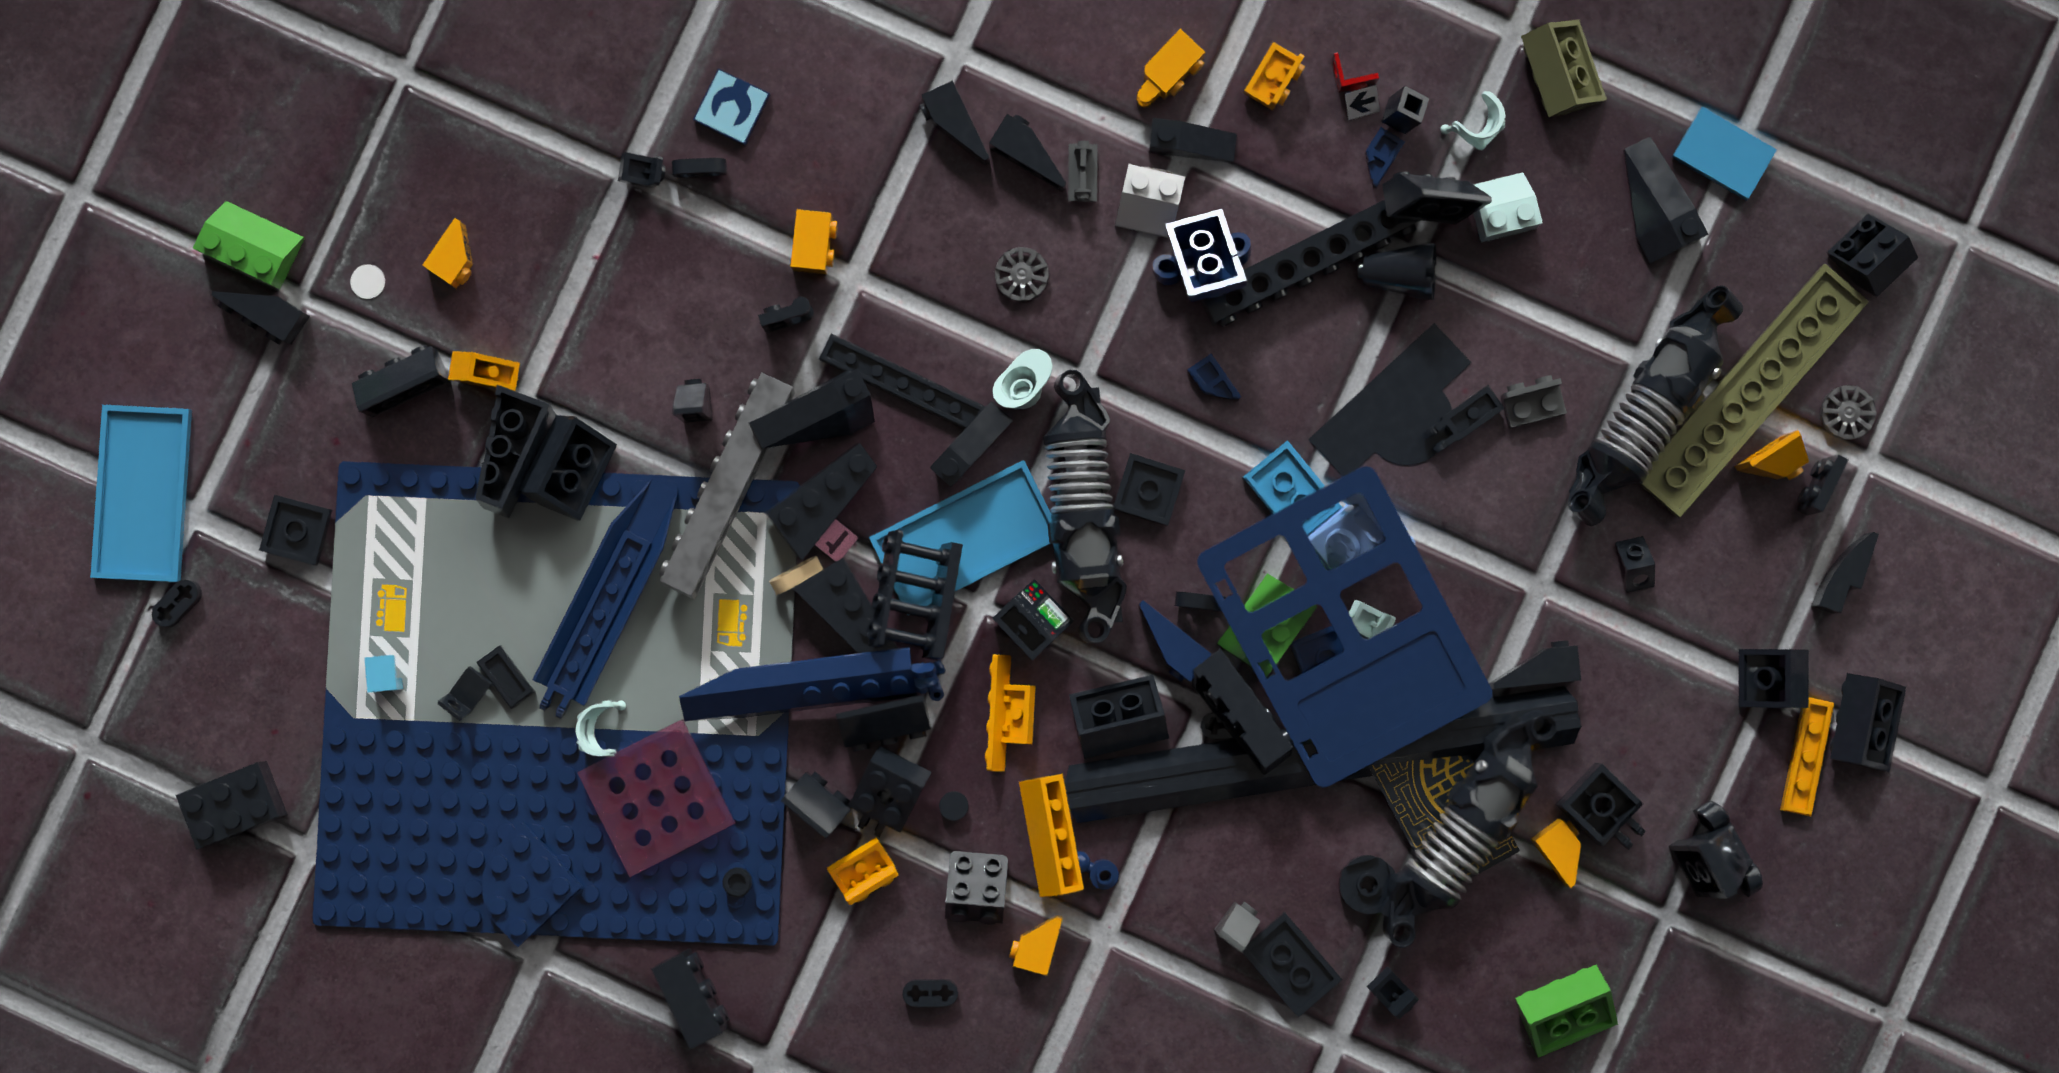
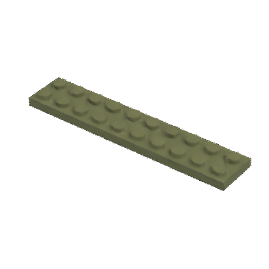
(1752, 389)

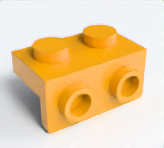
(1274, 75)
(863, 871)

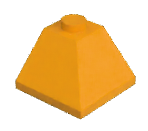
(1777, 459)

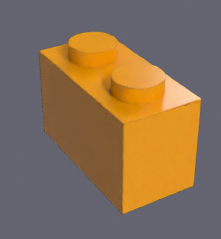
(812, 241)

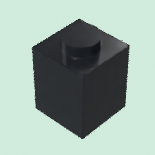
(1405, 110)

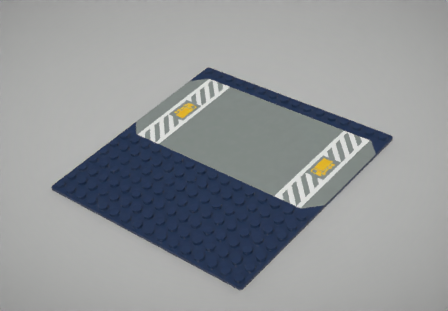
(427, 798)

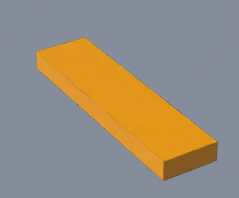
(1807, 757)

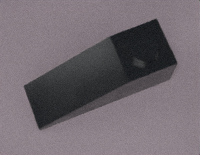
(951, 117)
(1191, 141)
(1022, 147)
(693, 402)
(971, 444)
(1547, 666)

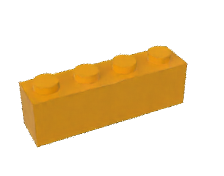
(1051, 835)

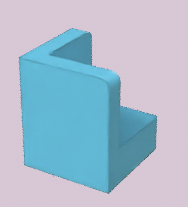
(382, 674)

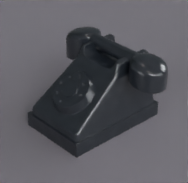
(1716, 859)

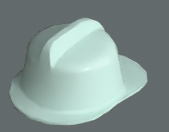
(1023, 380)

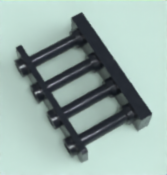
(941, 586)

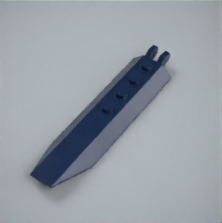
(606, 597)
(809, 685)

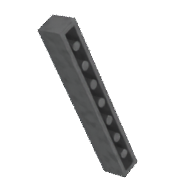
(724, 491)

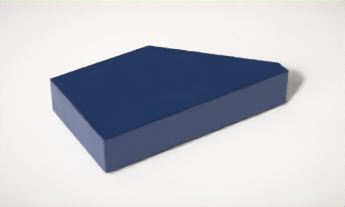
(1381, 154)
(1212, 379)

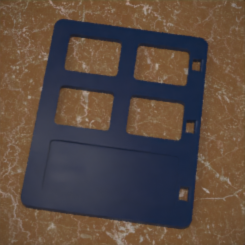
(1380, 687)

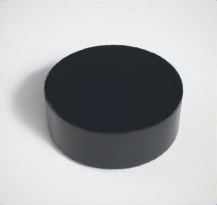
(953, 805)
(737, 882)

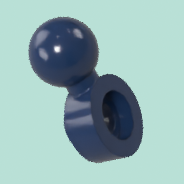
(1094, 870)

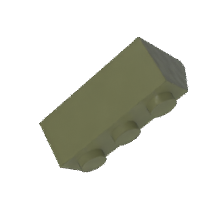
(1563, 67)

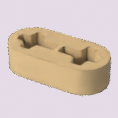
(796, 575)

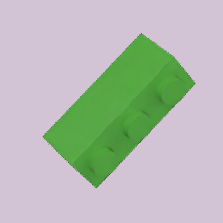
(249, 244)
(1276, 638)
(1567, 1010)

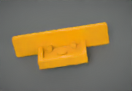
(1010, 713)

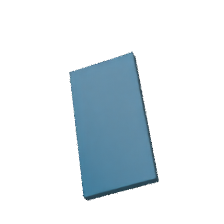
(141, 493)
(993, 521)

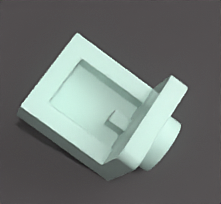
(1369, 620)

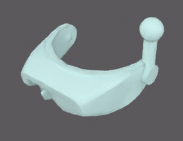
(1494, 124)
(586, 725)

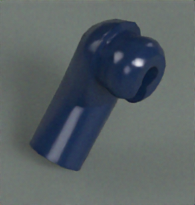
(938, 694)

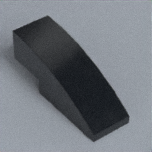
(1845, 574)

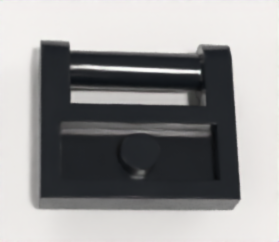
(778, 318)

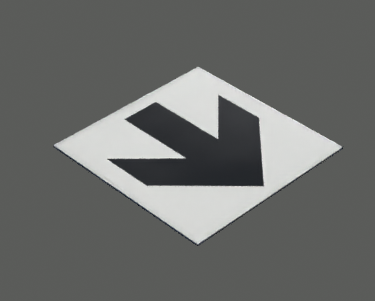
(1362, 102)

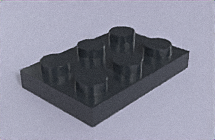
(1291, 964)

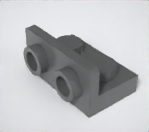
(1534, 402)

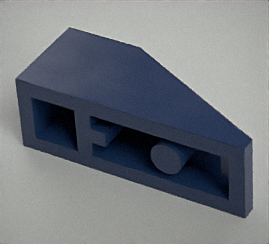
(1176, 647)

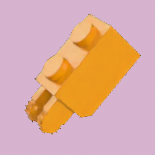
(1169, 68)

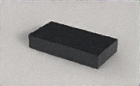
(505, 677)

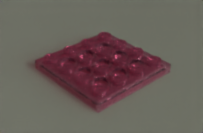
(624, 764)

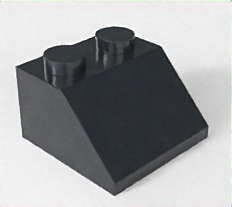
(1774, 678)
(817, 803)

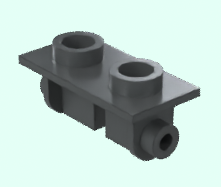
(1082, 172)

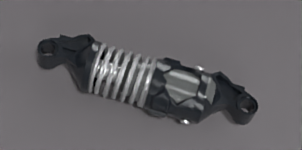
(1661, 398)
(1082, 521)
(1478, 815)

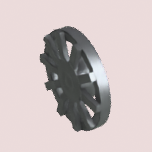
(1021, 274)
(1848, 412)

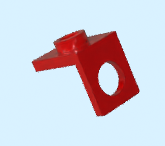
(1354, 83)

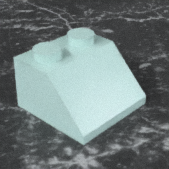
(1511, 210)

